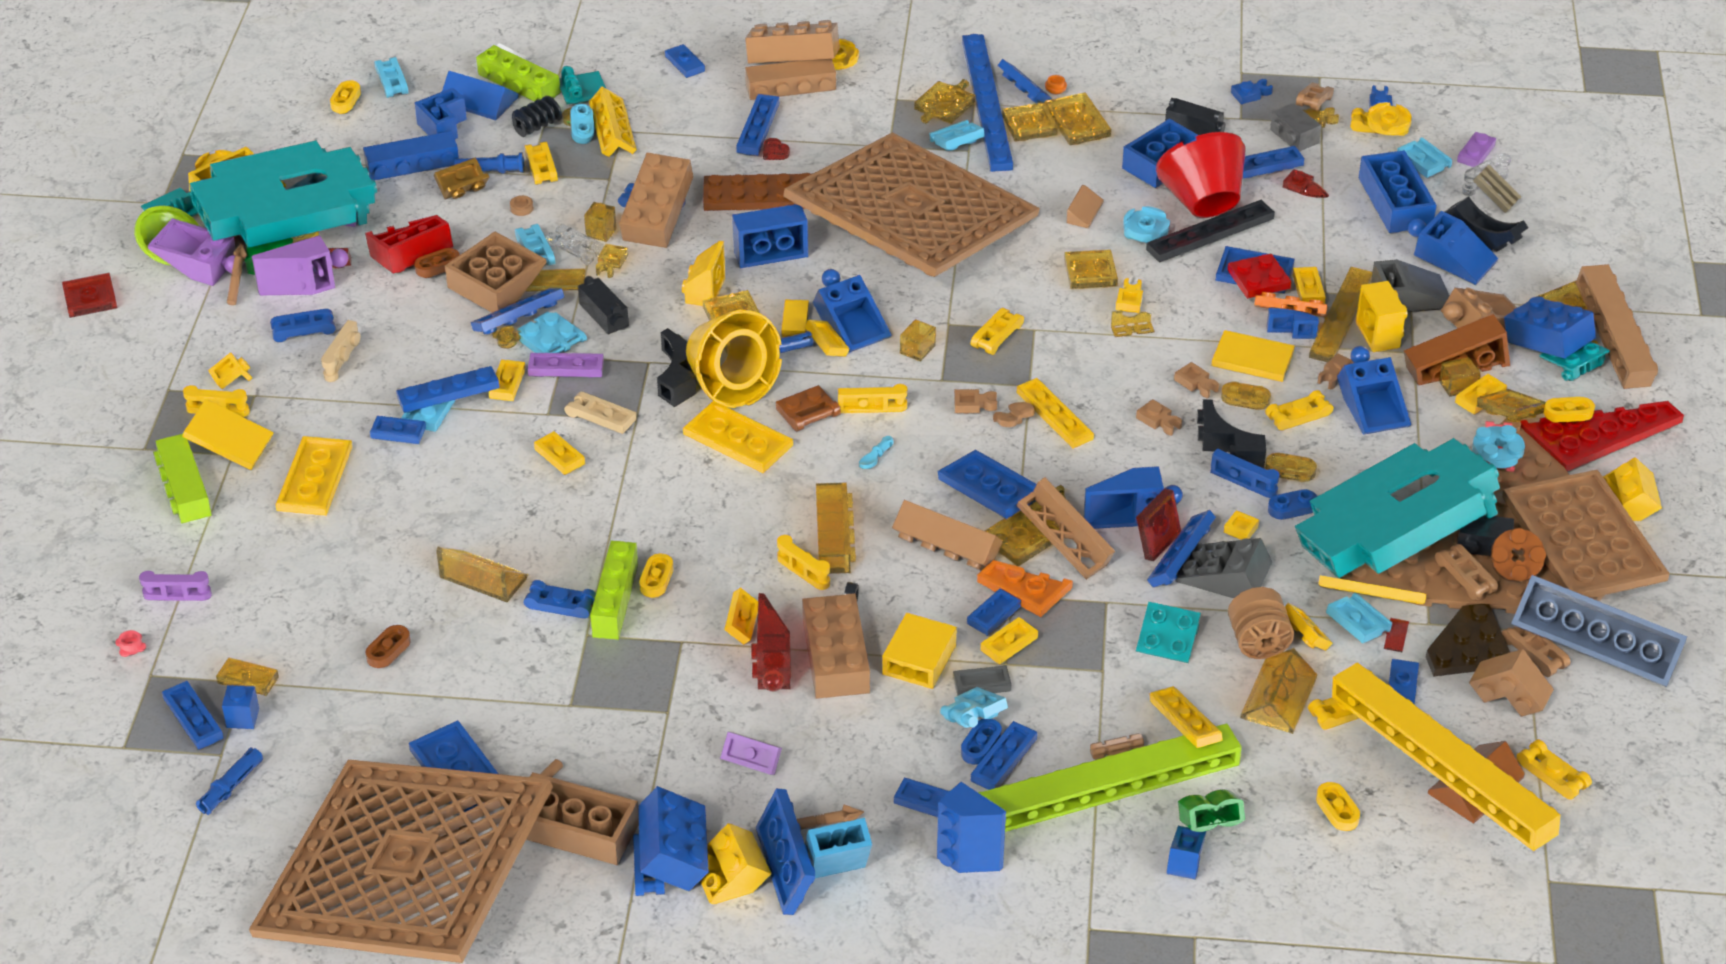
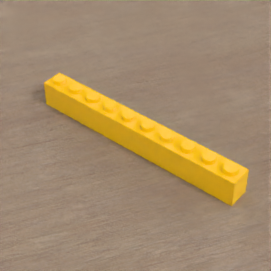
(1446, 756)

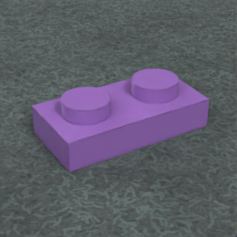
(1476, 149)
(751, 753)

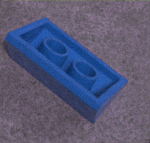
(481, 96)

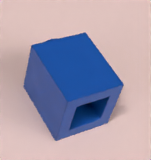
(240, 707)

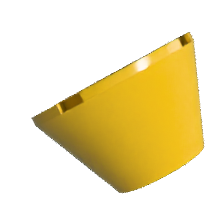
(751, 360)

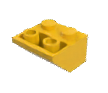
(1635, 489)
(733, 865)

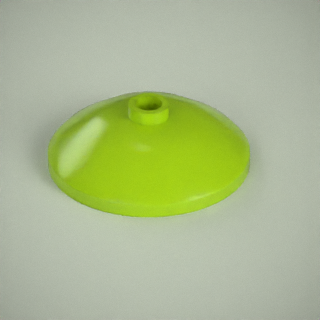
(152, 222)

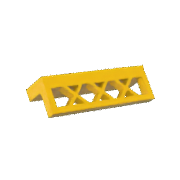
(611, 122)

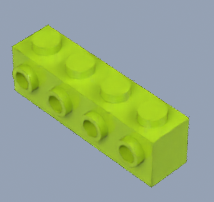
(517, 74)

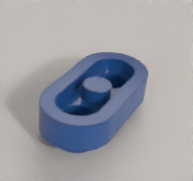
(1291, 504)
(980, 740)

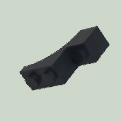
(1489, 230)
(678, 380)
(1219, 434)

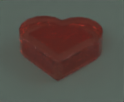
(775, 150)

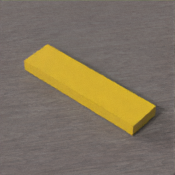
(1055, 413)
(1372, 590)
(1185, 717)

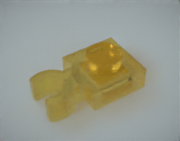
(1323, 117)
(610, 258)

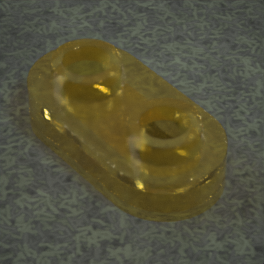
(1245, 395)
(1292, 466)

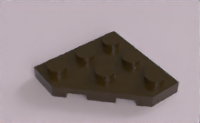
(1466, 641)

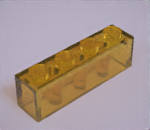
(833, 526)

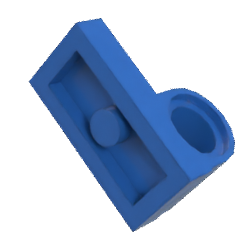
(1185, 853)

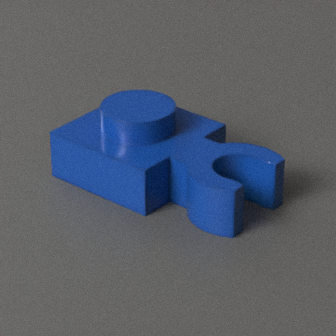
(1249, 92)
(1379, 96)

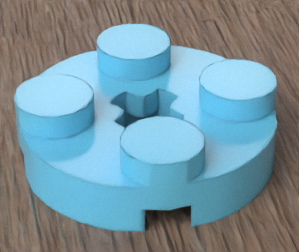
(1136, 228)
(1489, 438)

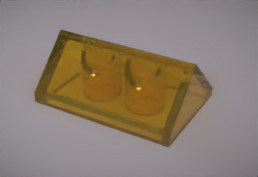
(479, 573)
(1280, 692)

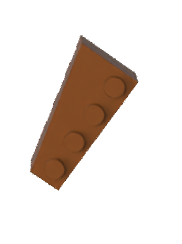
(1481, 341)

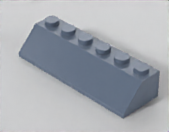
(1599, 630)

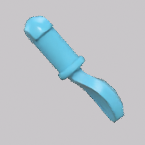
(871, 458)

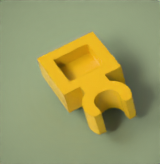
(1130, 297)

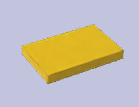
(1253, 355)
(228, 434)

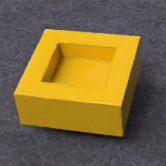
(1241, 525)

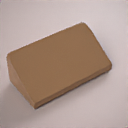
(1084, 207)

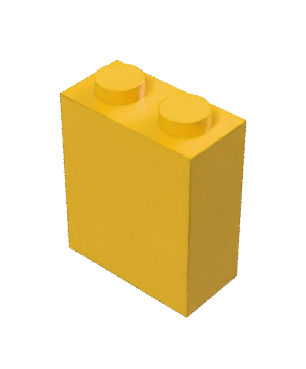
(919, 650)

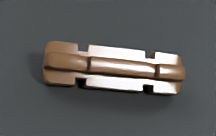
(1116, 746)

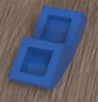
(1297, 323)

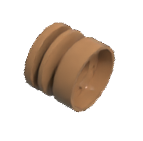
(1260, 623)

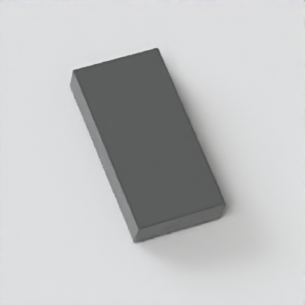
(991, 679)

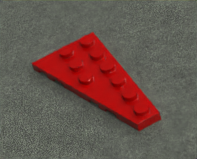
(1584, 441)

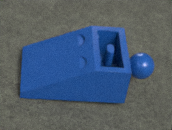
(1452, 247)
(850, 310)
(1373, 393)
(1123, 497)

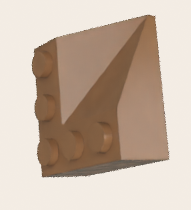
(494, 272)

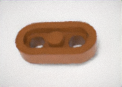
(435, 262)
(388, 646)

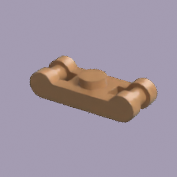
(1314, 96)
(1467, 571)
(1538, 650)

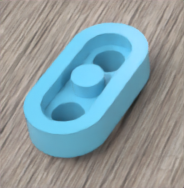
(582, 118)

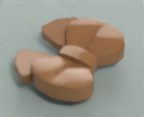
(1018, 411)

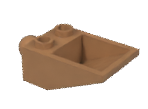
(1471, 305)

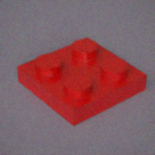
(1259, 275)

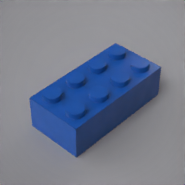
(1396, 190)

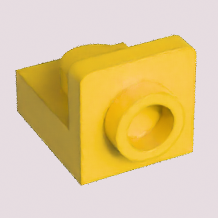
(229, 369)

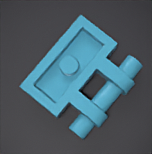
(972, 705)

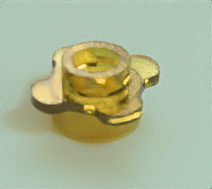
(506, 337)

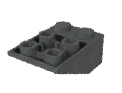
(1415, 286)
(1226, 566)

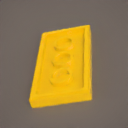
(738, 436)
(314, 475)

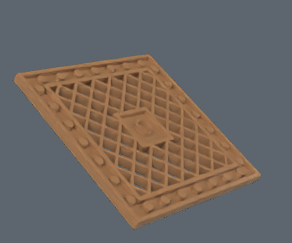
(911, 203)
(403, 860)

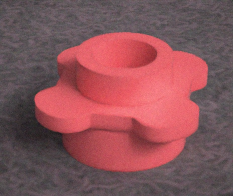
(130, 643)

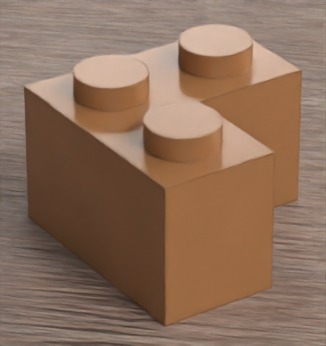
(1516, 679)

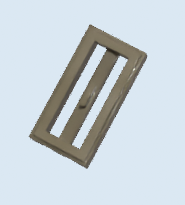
(1499, 186)

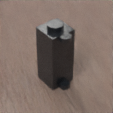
(1195, 117)
(603, 305)

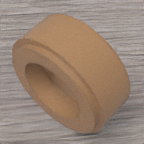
(521, 205)

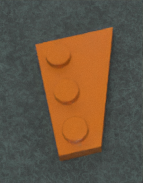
(1313, 307)
(1036, 592)

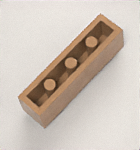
(791, 78)
(946, 534)

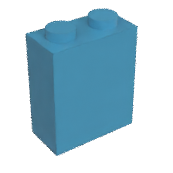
(839, 847)

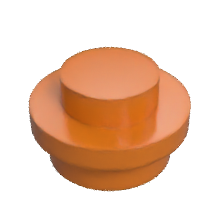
(1055, 84)

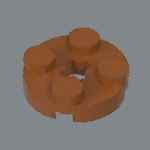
(1533, 555)

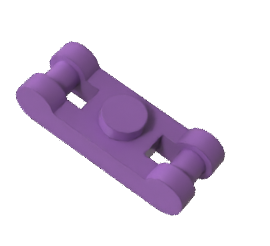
(175, 586)

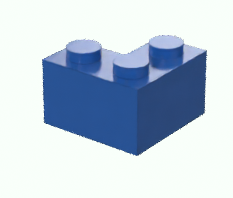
(441, 112)

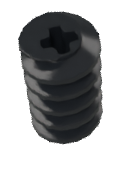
(536, 115)

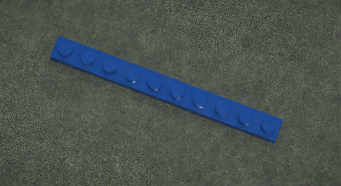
(987, 103)

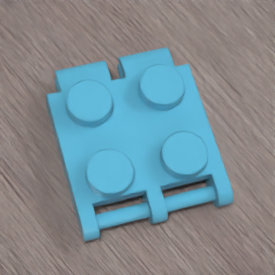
(549, 333)

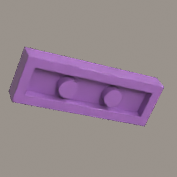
(566, 364)

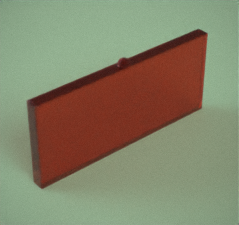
(1396, 636)

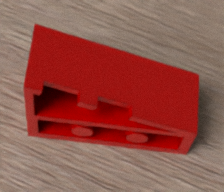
(402, 246)

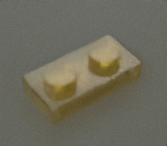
(247, 674)

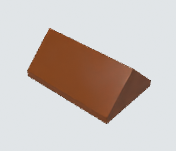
(1501, 757)

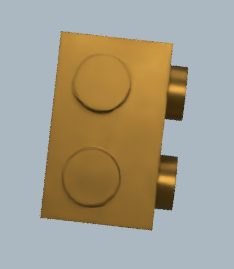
(461, 178)

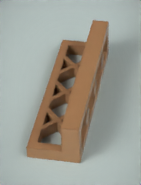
(1071, 526)

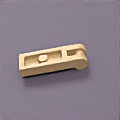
(340, 350)
(600, 412)

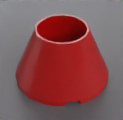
(1205, 173)

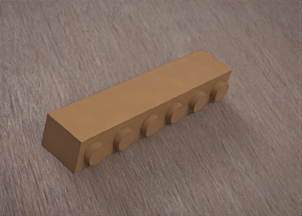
(1616, 326)

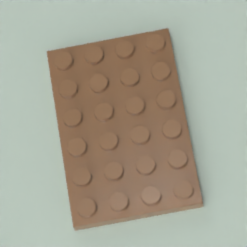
(1586, 534)

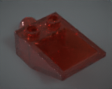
(771, 649)

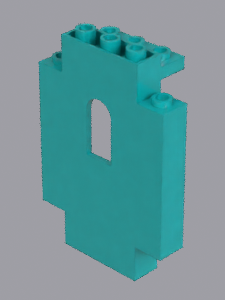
(251, 201)
(1367, 525)

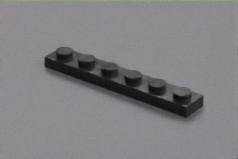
(1210, 230)

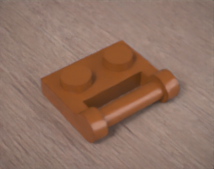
(807, 407)

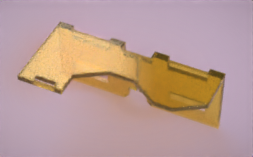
(1118, 319)

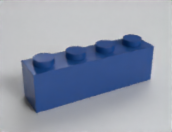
(411, 155)

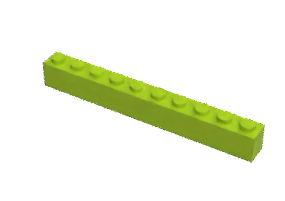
(1112, 778)

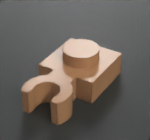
(1332, 369)
(1194, 378)
(971, 401)
(1158, 415)

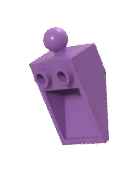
(194, 252)
(297, 268)

